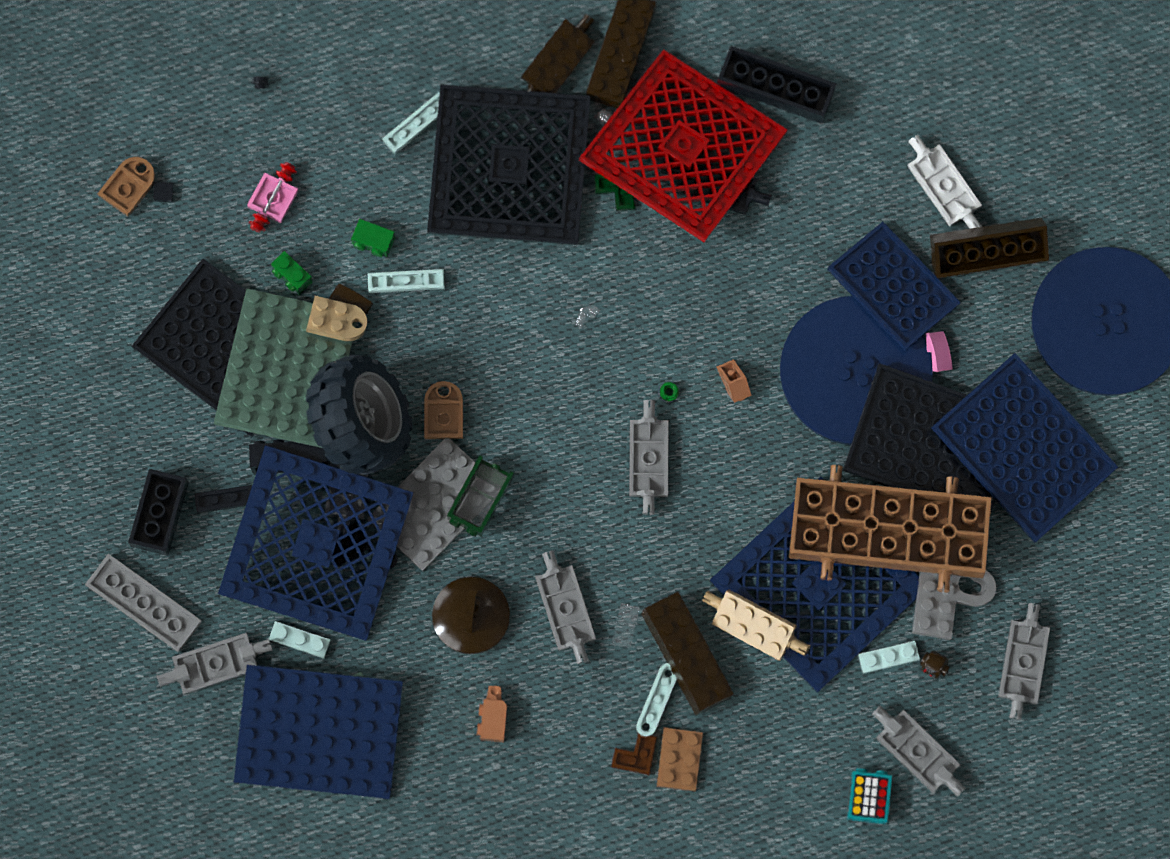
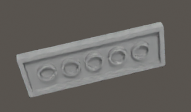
(143, 603)

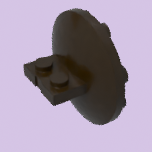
(471, 615)

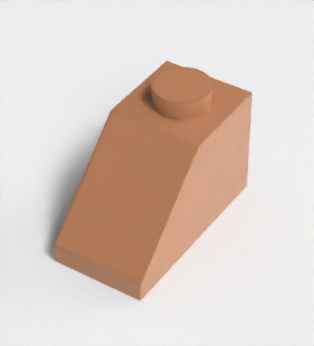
(734, 381)

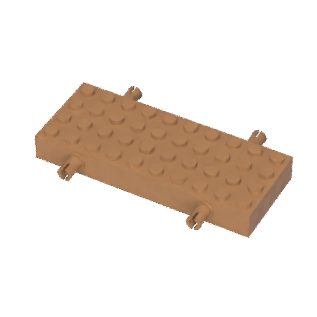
(890, 528)

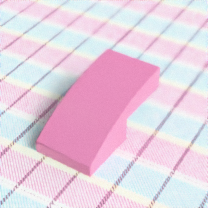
(940, 350)

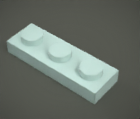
(299, 640)
(888, 657)

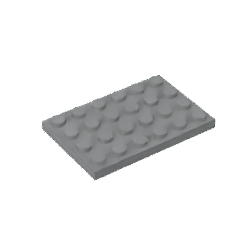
(435, 488)

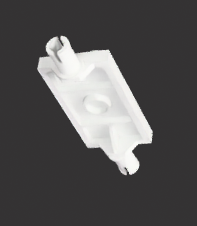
(944, 184)

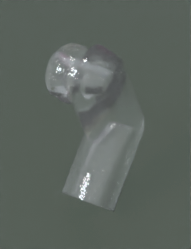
(586, 313)

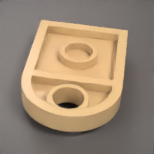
(335, 319)

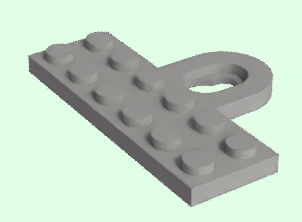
(936, 609)

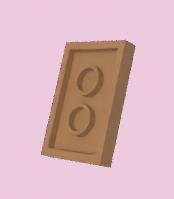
(679, 759)

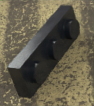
(222, 499)

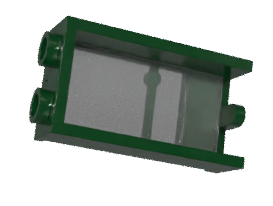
(479, 497)

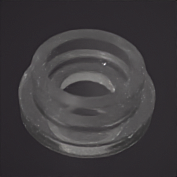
(603, 116)

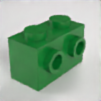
(291, 272)

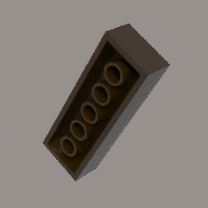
(620, 51)
(989, 247)
(687, 653)

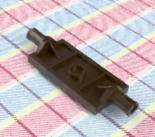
(559, 57)

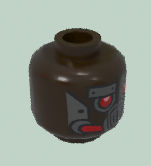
(935, 664)

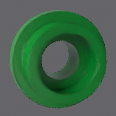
(669, 385)

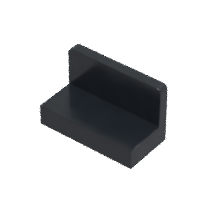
(347, 542)

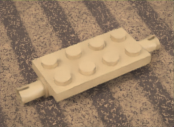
(754, 624)

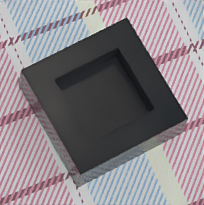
(163, 192)

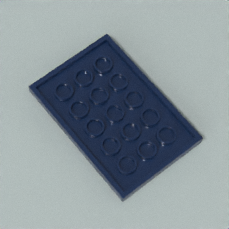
(893, 286)

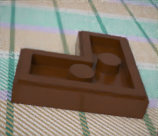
(639, 760)

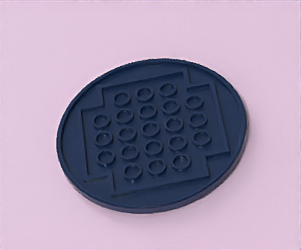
(1104, 321)
(833, 362)

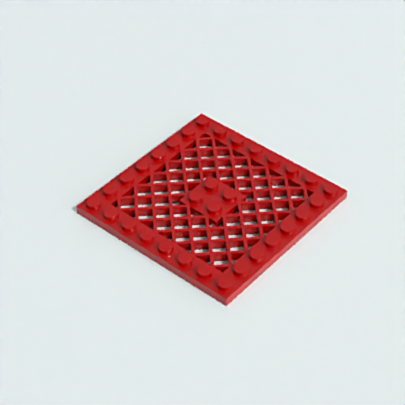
(683, 145)

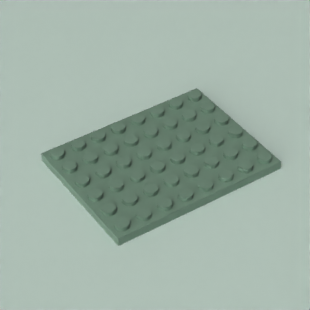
(274, 368)

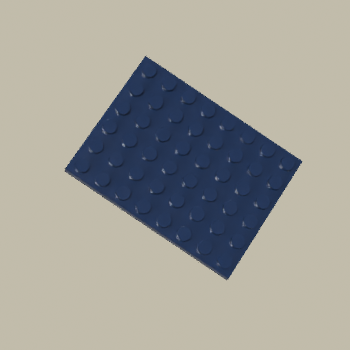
(1024, 447)
(318, 731)

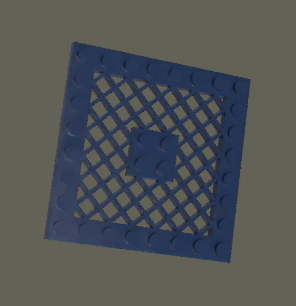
(315, 543)
(818, 594)

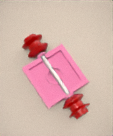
(272, 197)

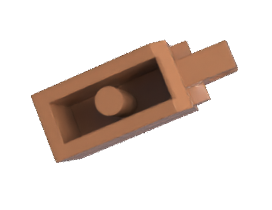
(493, 716)

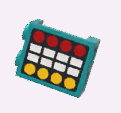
(869, 796)

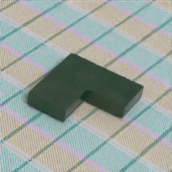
(623, 200)

